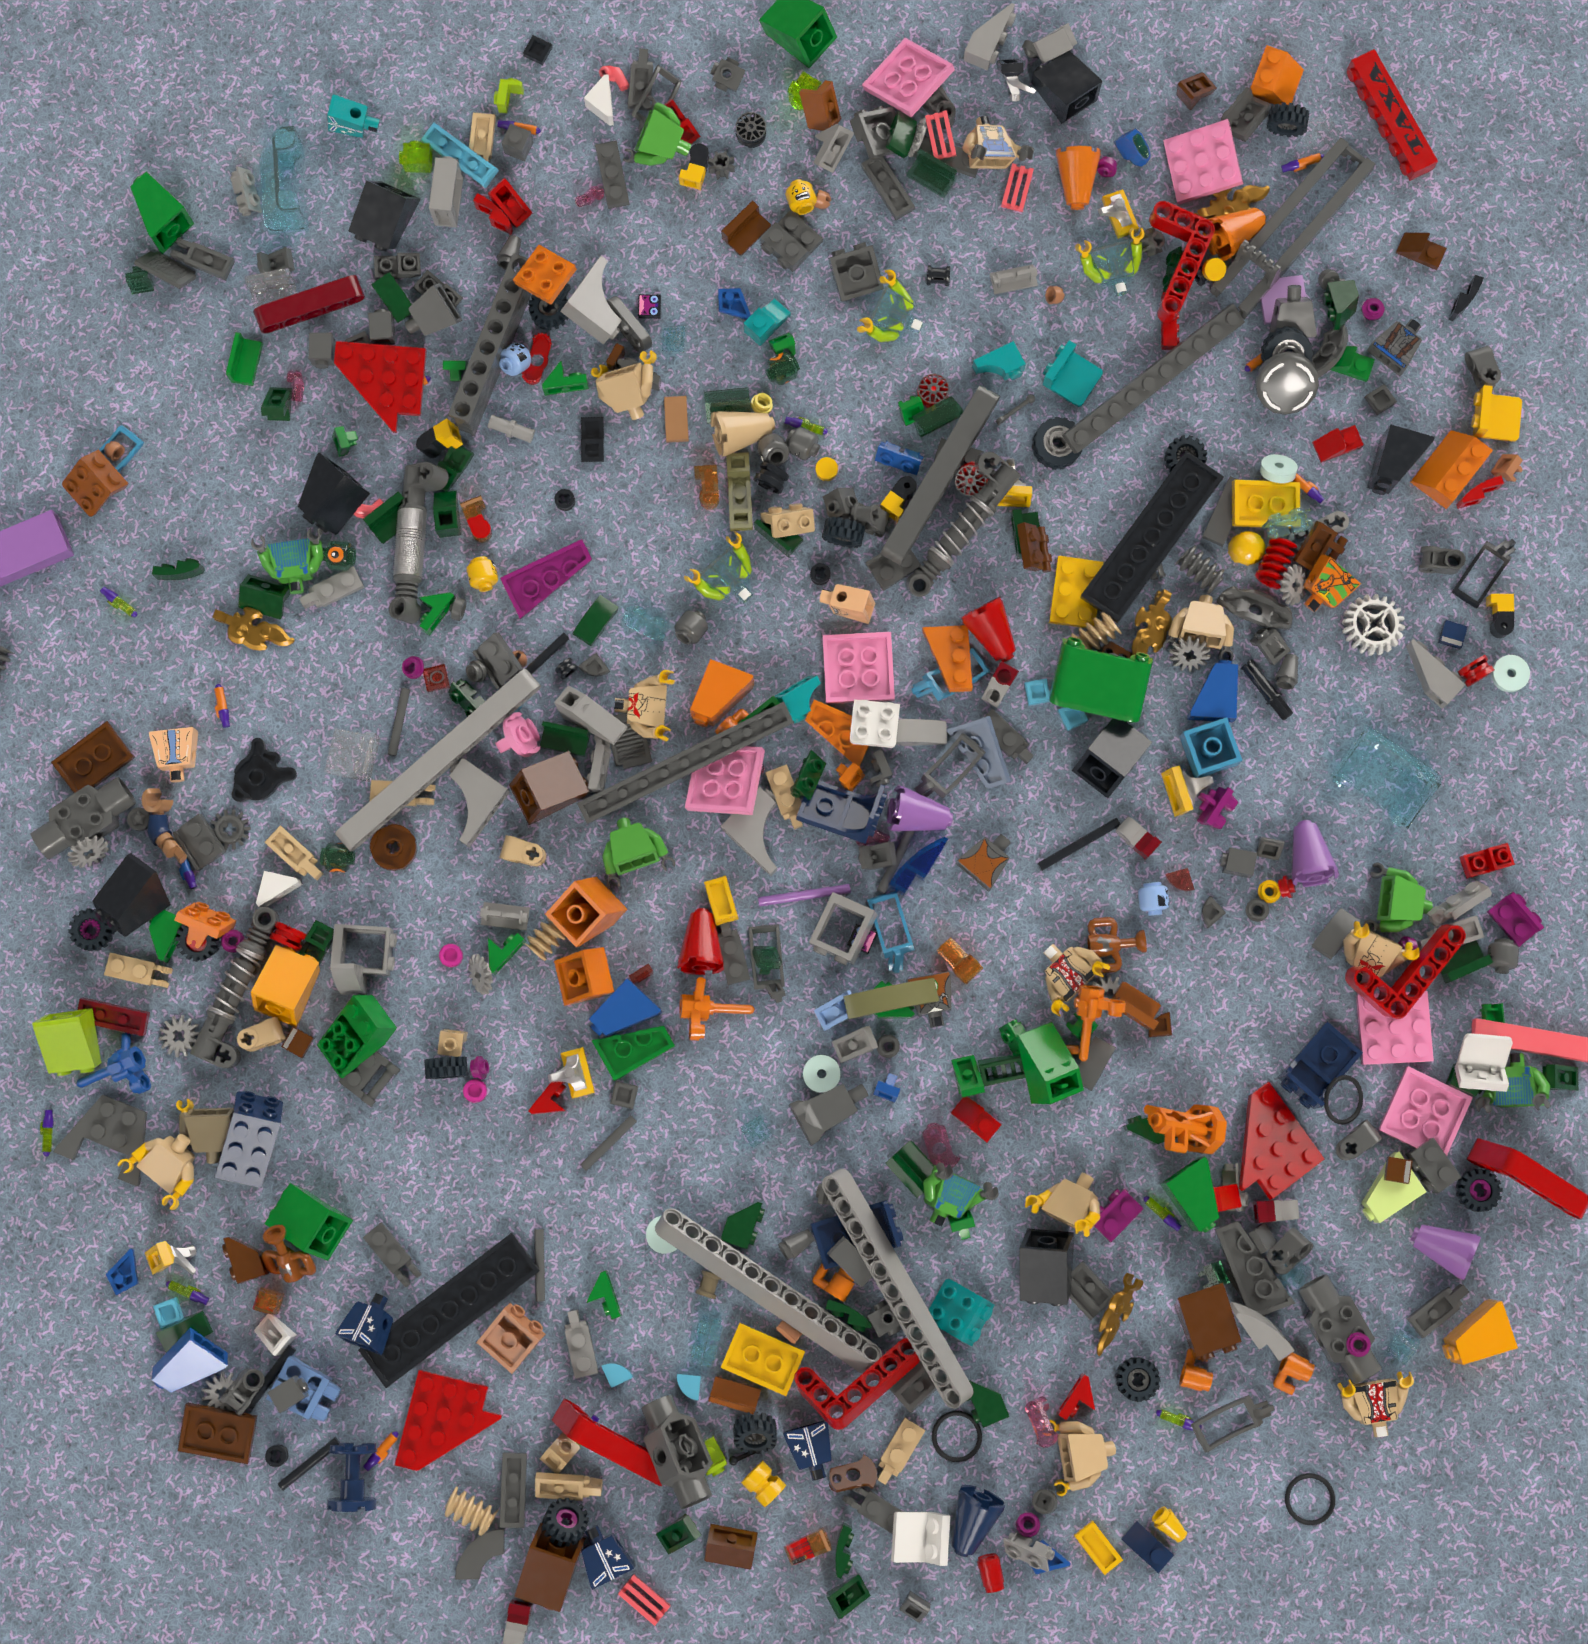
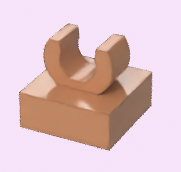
(1507, 466)

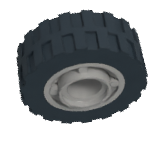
(1284, 339)
(1046, 451)

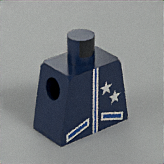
(367, 1325)
(810, 1447)
(604, 1558)

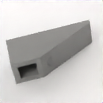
(986, 39)
(1436, 680)
(589, 715)

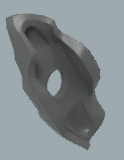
(1272, 613)

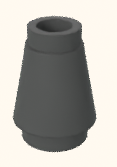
(511, 246)
(1288, 672)
(795, 1244)

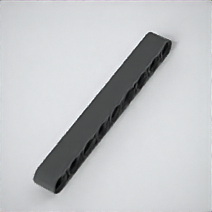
(940, 475)

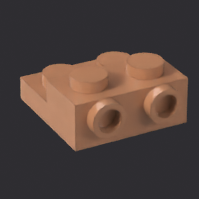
(511, 1337)

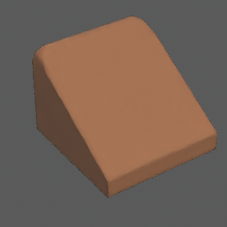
(788, 1332)

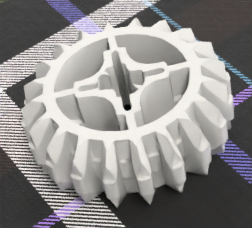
(1366, 618)

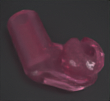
(589, 196)
(298, 385)
(879, 837)

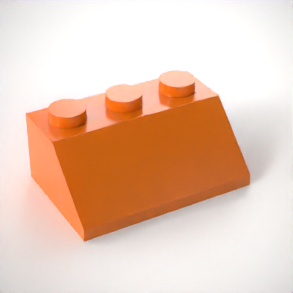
(1451, 467)

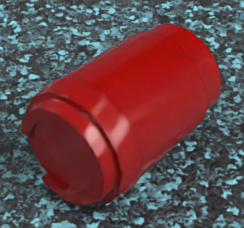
(991, 1572)

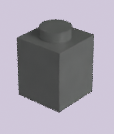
(517, 142)
(381, 327)
(321, 350)
(1238, 862)
(289, 1393)

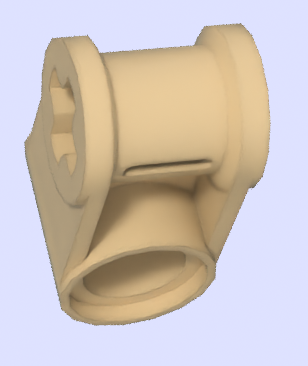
(518, 851)
(265, 1034)

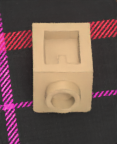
(451, 1042)
(560, 1453)

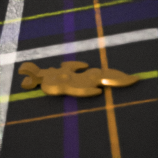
(1240, 201)
(1158, 624)
(244, 632)
(1118, 1304)

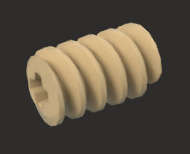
(1098, 632)
(545, 939)
(469, 1511)

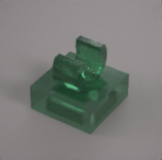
(139, 281)
(766, 958)
(1215, 1274)

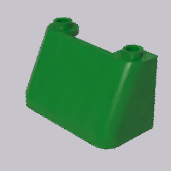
(1100, 681)

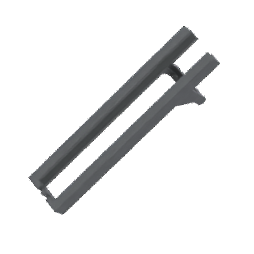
(1248, 250)

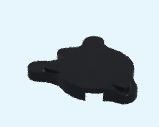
(258, 774)

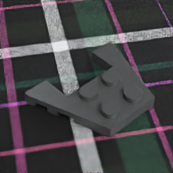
(110, 1125)

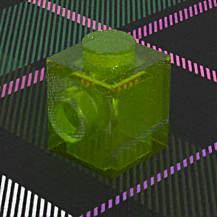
(804, 81)
(416, 157)

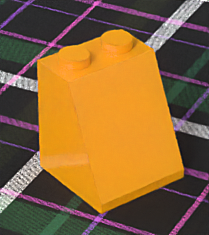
(285, 985)
(1480, 1334)

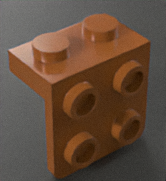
(93, 482)

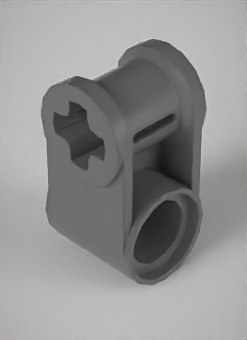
(940, 102)
(1483, 366)
(871, 517)
(1436, 560)
(1361, 1139)
(1290, 1250)
(242, 1391)

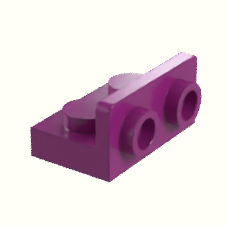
(1515, 918)
(1117, 1214)

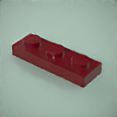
(117, 1016)

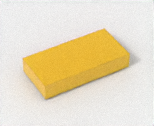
(721, 900)
(1098, 1547)

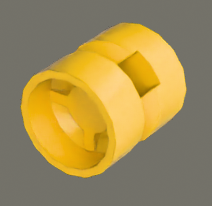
(763, 1484)

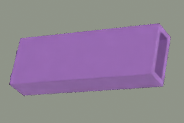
(32, 546)

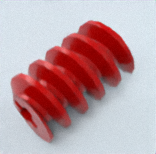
(1273, 562)

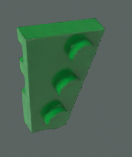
(632, 1050)

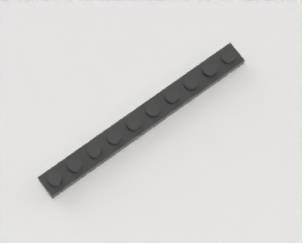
(1153, 378)
(685, 762)

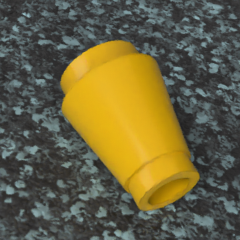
(1167, 1522)

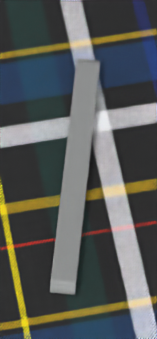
(437, 760)
(897, 1288)
(767, 1290)

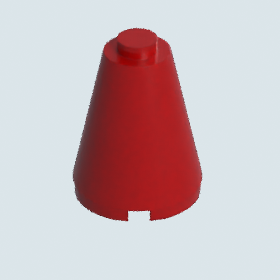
(992, 629)
(701, 945)

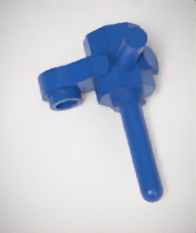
(123, 1064)

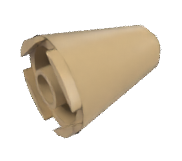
(739, 430)

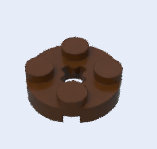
(389, 835)

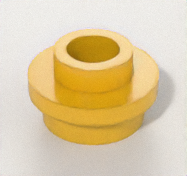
(1269, 884)

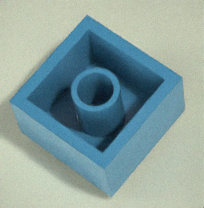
(1210, 748)

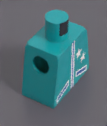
(350, 117)

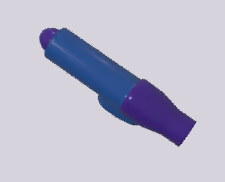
(187, 874)

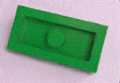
(243, 360)

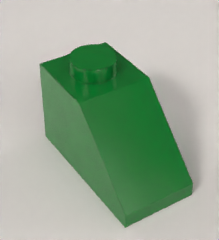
(163, 934)

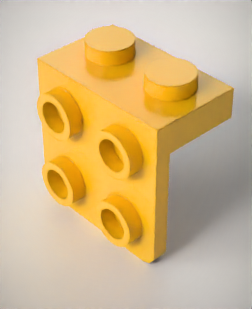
(1496, 415)

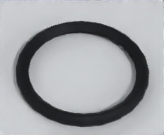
(1326, 1098)
(934, 1436)
(1332, 1499)

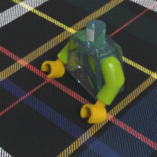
(1113, 263)
(892, 313)
(726, 574)

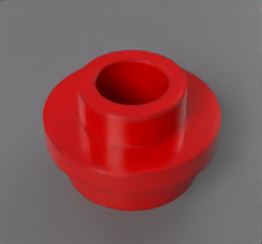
(1286, 887)

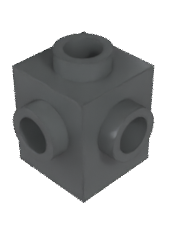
(731, 82)
(840, 502)
(880, 1326)

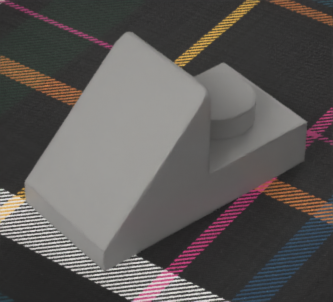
(1055, 43)
(835, 143)
(855, 1044)

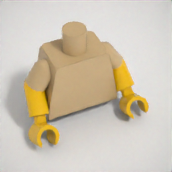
(167, 1164)
(1069, 1204)

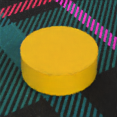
(1214, 269)
(826, 469)

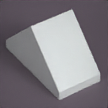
(599, 100)
(275, 887)
(274, 1334)

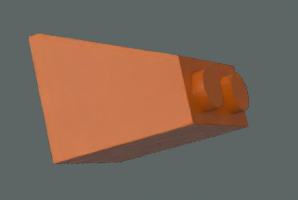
(719, 692)
(585, 910)

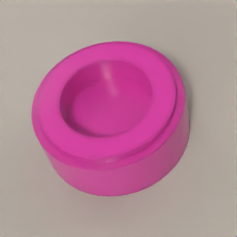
(451, 955)
(475, 1091)

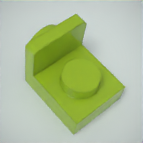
(716, 1455)

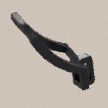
(1498, 551)

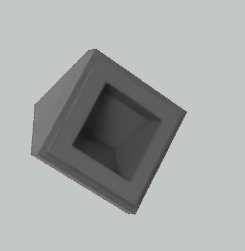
(1269, 848)
(915, 1607)

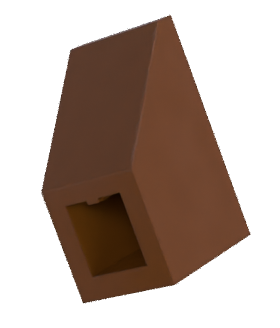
(245, 1260)

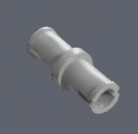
(511, 428)

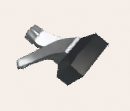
(1011, 70)

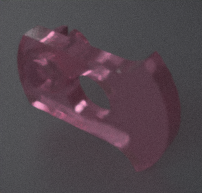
(947, 1156)
(1036, 1410)

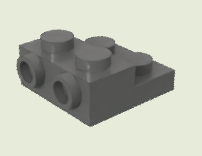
(873, 129)
(790, 241)
(855, 271)

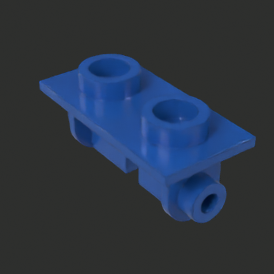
(889, 455)

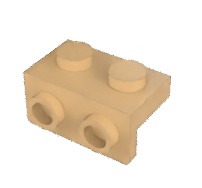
(789, 521)

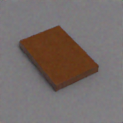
(93, 758)
(217, 1433)

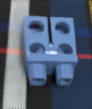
(319, 1386)

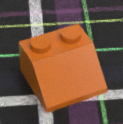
(1276, 77)
(584, 976)

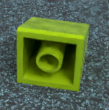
(68, 1041)

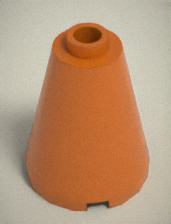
(1077, 174)
(1233, 229)

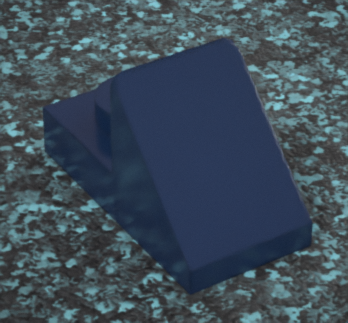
(1147, 1547)

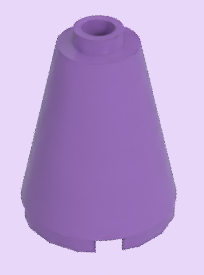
(916, 812)
(1311, 857)
(1447, 1247)

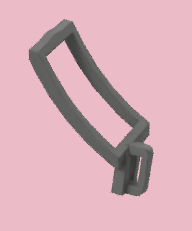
(659, 69)
(933, 785)
(769, 985)
(1255, 1413)

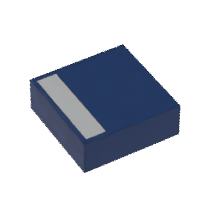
(1452, 634)

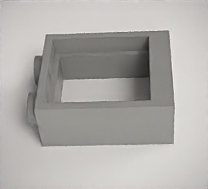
(446, 192)
(869, 916)
(340, 940)

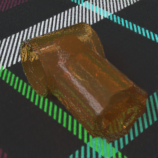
(963, 964)

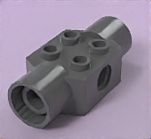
(83, 815)
(1331, 1322)
(677, 1451)

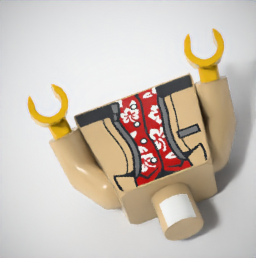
(1068, 972)
(1376, 1401)

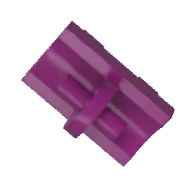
(1213, 804)

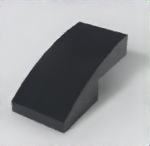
(1463, 300)
(592, 439)

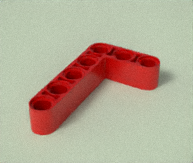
(1188, 260)
(1410, 976)
(1530, 1175)
(859, 1387)
(585, 1431)

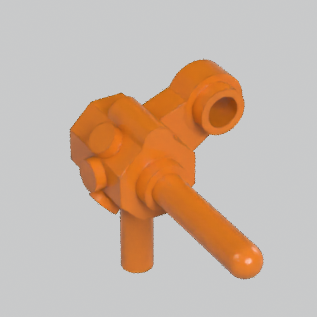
(1089, 1006)
(699, 1007)

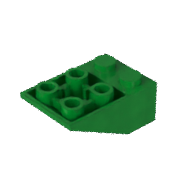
(356, 1034)
(1048, 1065)

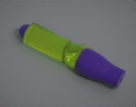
(804, 422)
(117, 602)
(46, 1130)
(1164, 1213)
(190, 1292)
(1180, 1419)

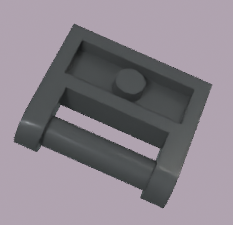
(361, 1075)

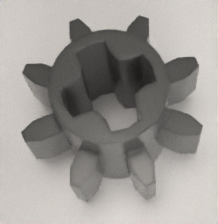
(717, 168)
(1152, 242)

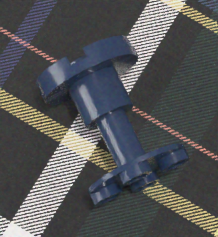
(352, 1486)

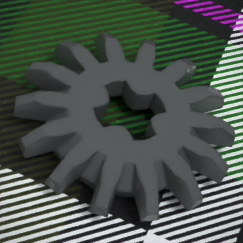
(236, 822)

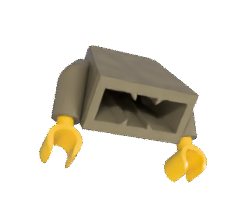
(205, 1128)

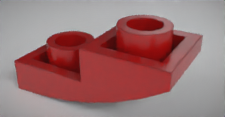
(1487, 860)

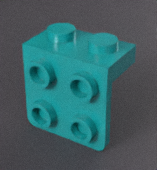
(1071, 375)
(960, 1311)

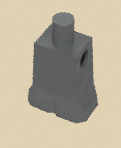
(826, 1110)

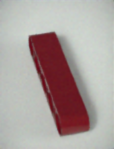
(308, 304)

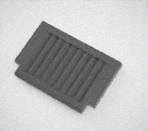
(166, 269)
(631, 747)

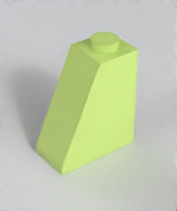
(1389, 1197)

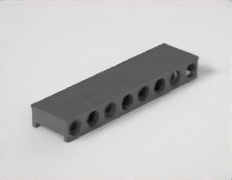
(486, 364)

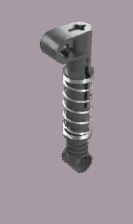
(981, 506)
(231, 993)

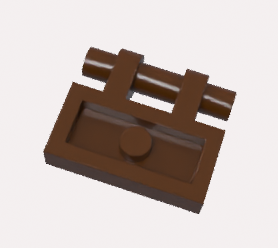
(1317, 543)
(1034, 547)

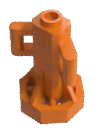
(1191, 1127)

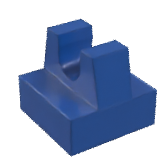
(887, 1089)

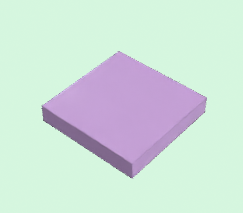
(1279, 290)

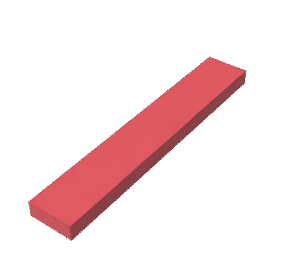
(1536, 1040)

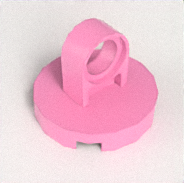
(519, 735)

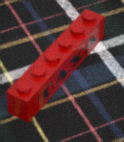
(1391, 115)

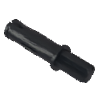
(1267, 690)

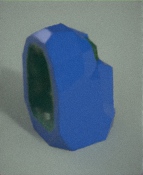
(1133, 147)

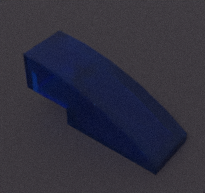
(917, 866)

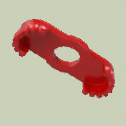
(542, 347)

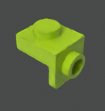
(502, 96)

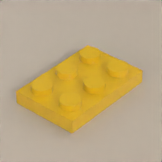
(1257, 500)
(1070, 581)
(762, 1359)

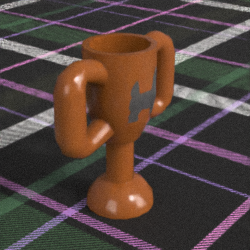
(1111, 944)
(288, 1261)

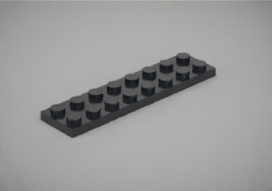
(1152, 537)
(452, 1309)

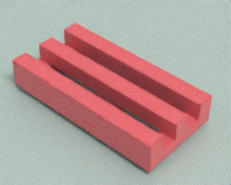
(936, 116)
(1021, 170)
(659, 1613)

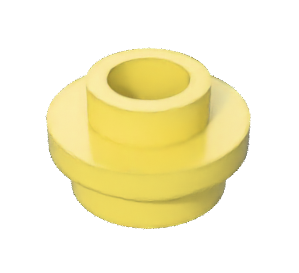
(761, 403)

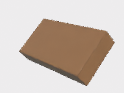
(676, 419)

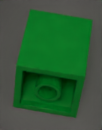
(799, 28)
(160, 211)
(1193, 1195)
(309, 1222)

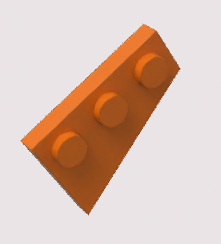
(952, 654)
(836, 729)

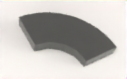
(1331, 350)
(479, 1552)

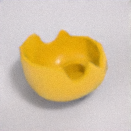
(1246, 548)

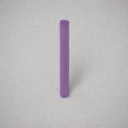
(803, 895)

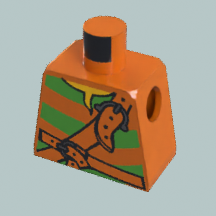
(1328, 584)

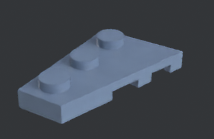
(991, 766)

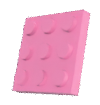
(908, 77)
(1203, 161)
(858, 667)
(727, 784)
(1392, 1039)
(1424, 1110)

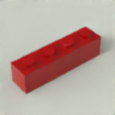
(1169, 332)

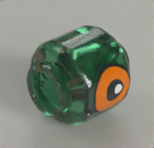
(782, 368)
(339, 555)
(336, 857)

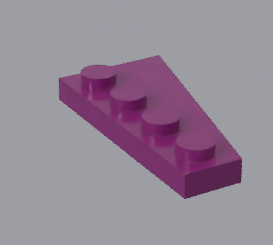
(539, 579)

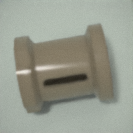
(708, 1284)

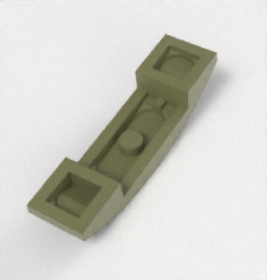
(739, 492)
(890, 998)

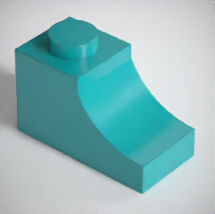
(766, 321)
(1003, 361)
(798, 697)

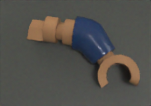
(158, 824)

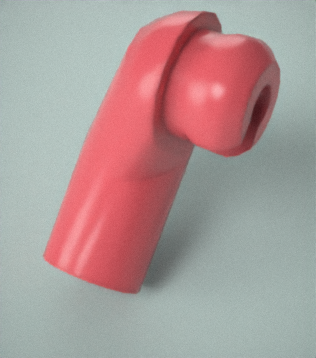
(615, 75)
(365, 509)

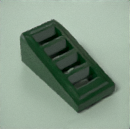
(1004, 1077)

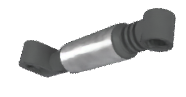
(411, 539)

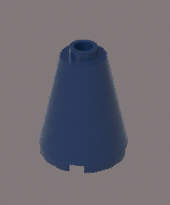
(974, 1518)

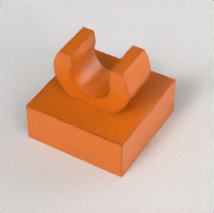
(850, 776)

